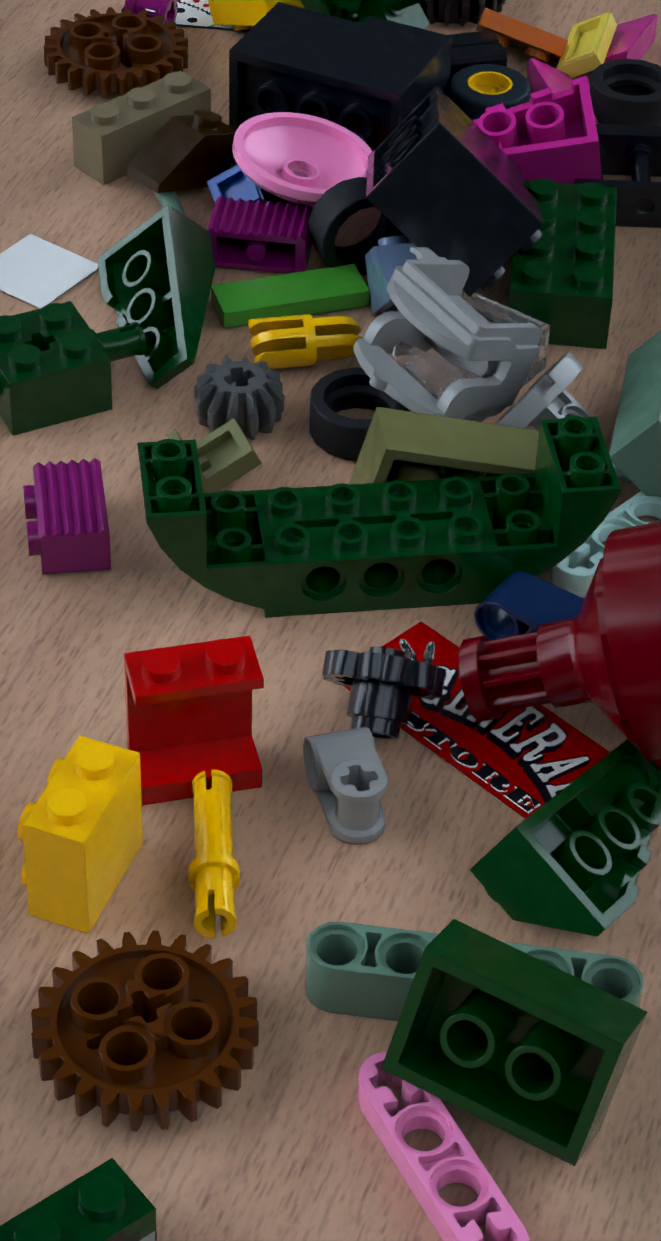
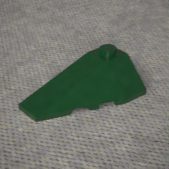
(163, 283)
(581, 850)

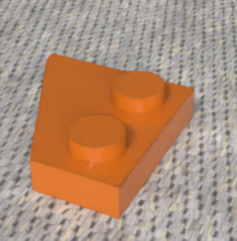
(538, 43)

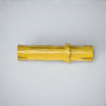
(214, 871)

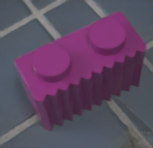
(260, 236)
(70, 517)

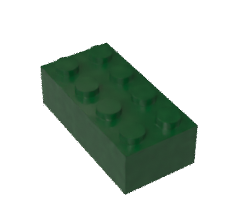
(571, 266)

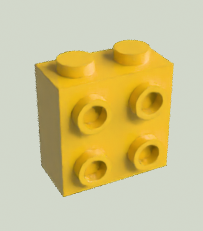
(82, 833)

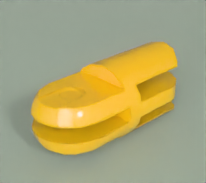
(302, 339)

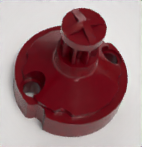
(598, 657)

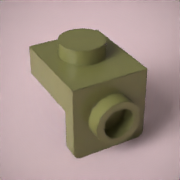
(223, 456)

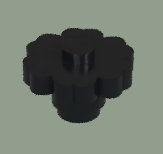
(382, 686)

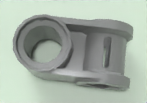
(348, 782)

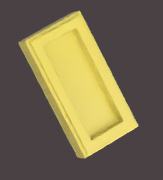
(587, 45)

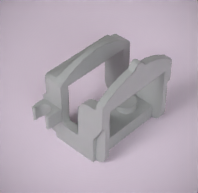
(438, 318)

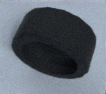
(627, 93)
(329, 215)
(338, 392)

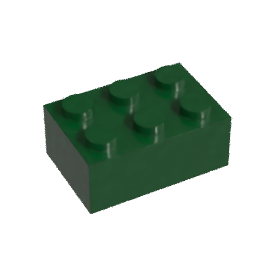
(513, 1040)

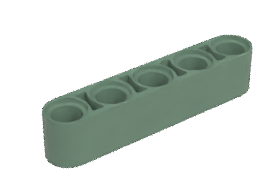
(372, 967)

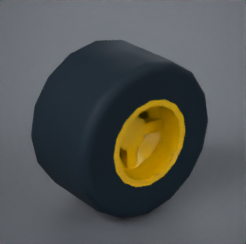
(486, 86)

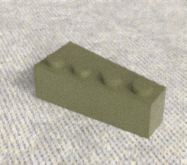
(440, 447)

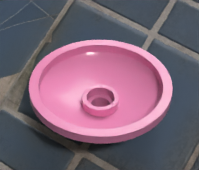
(298, 155)

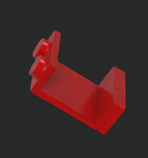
(192, 715)

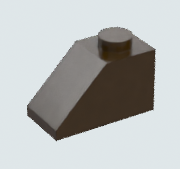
(185, 153)

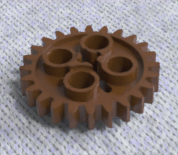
(114, 51)
(145, 1030)

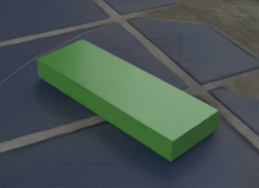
(290, 294)

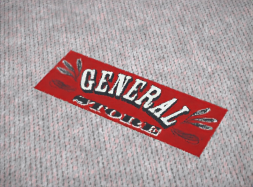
(514, 758)

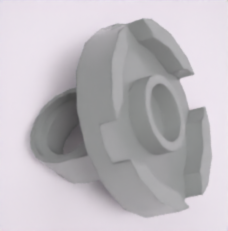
(547, 397)

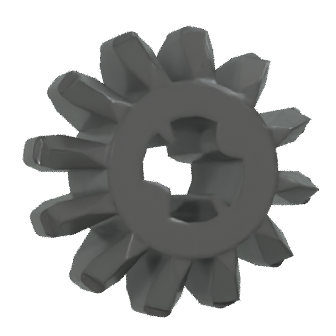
(239, 392)

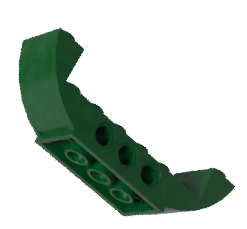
(379, 541)

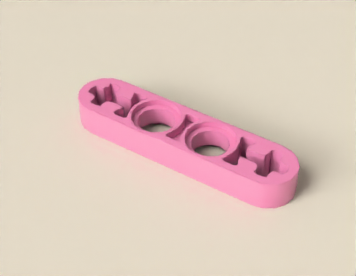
(433, 1169)

